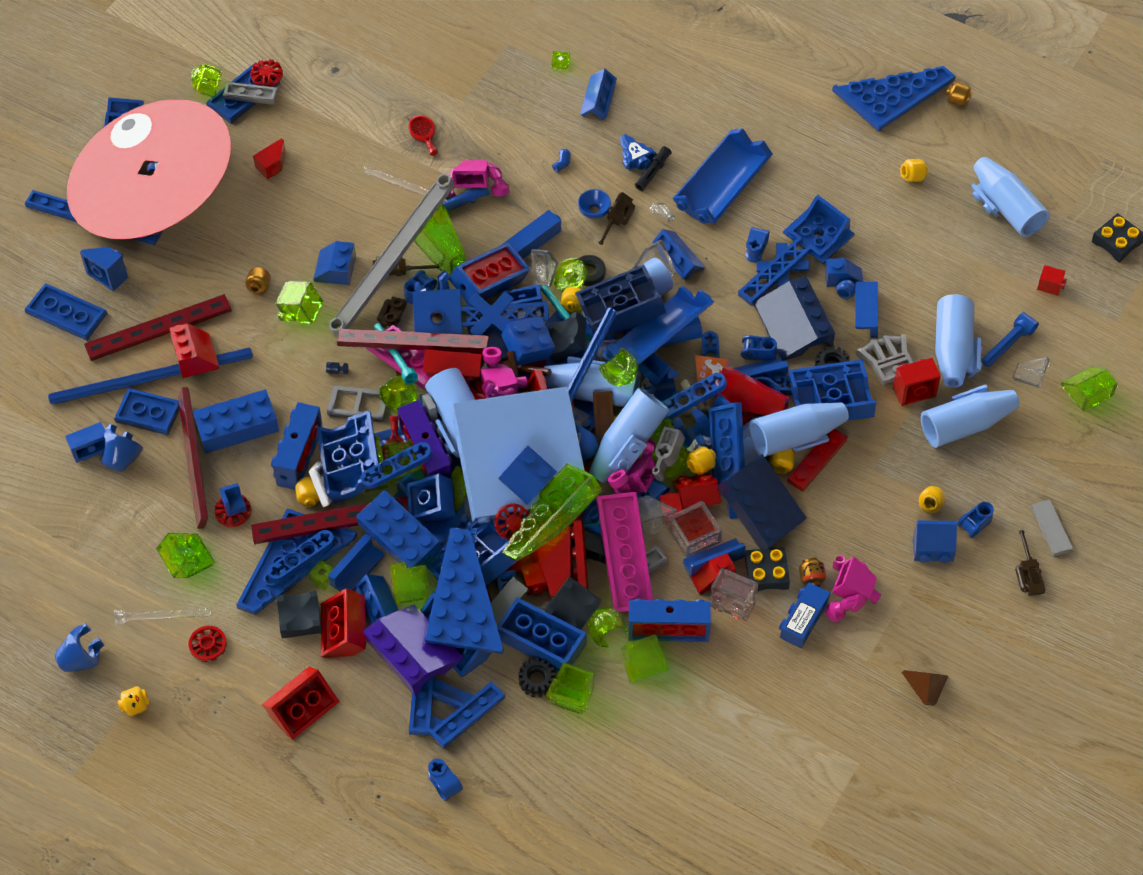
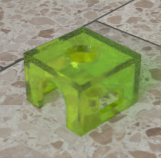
(321, 579)

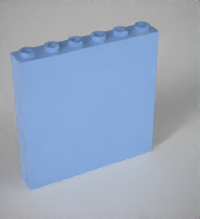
(498, 429)

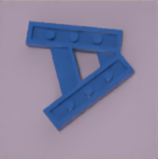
(469, 710)

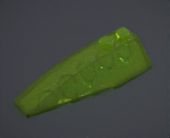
(555, 510)

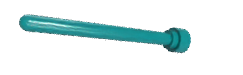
(559, 307)
(408, 374)

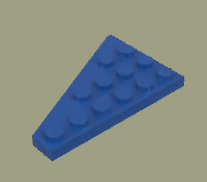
(890, 98)
(261, 591)
(461, 604)

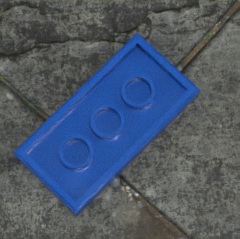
(233, 109)
(66, 311)
(727, 440)

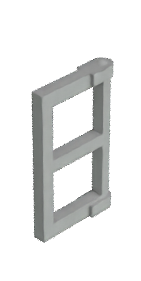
(360, 392)

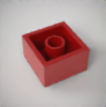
(916, 381)

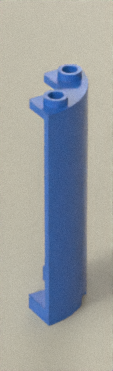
(722, 177)
(654, 333)

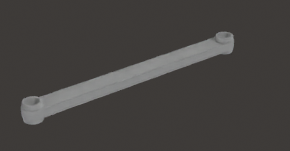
(392, 254)

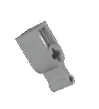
(667, 451)

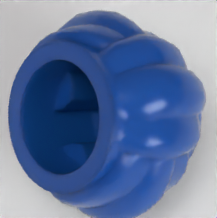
(845, 289)

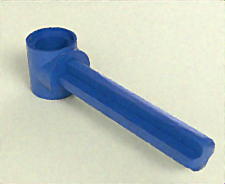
(1023, 326)

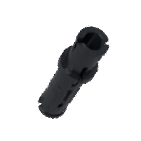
(657, 163)

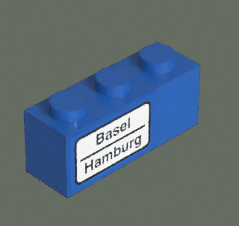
(804, 614)

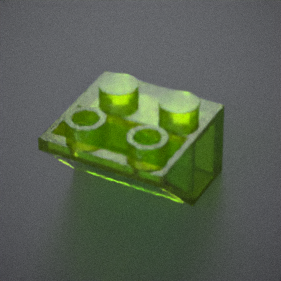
(184, 554)

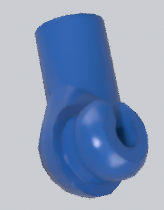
(564, 161)

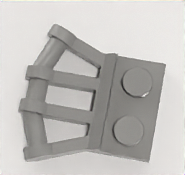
(885, 367)

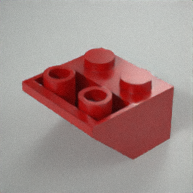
(697, 489)

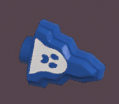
(635, 154)

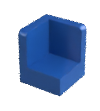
(232, 499)

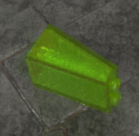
(441, 242)

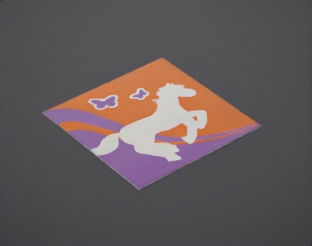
(709, 365)

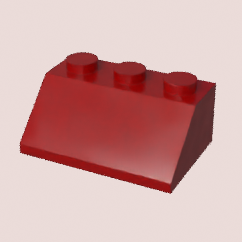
(193, 350)
(468, 363)
(343, 624)
(301, 702)

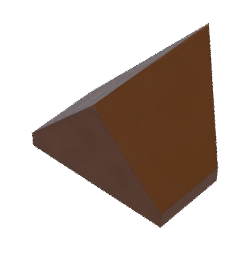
(926, 685)

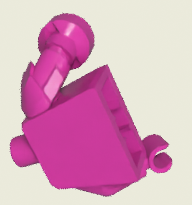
(476, 175)
(499, 378)
(638, 476)
(853, 584)

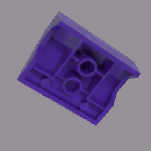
(402, 646)

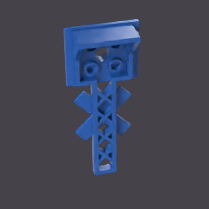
(818, 219)
(449, 305)

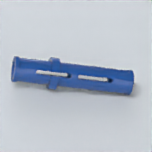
(468, 196)

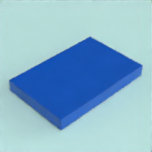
(147, 411)

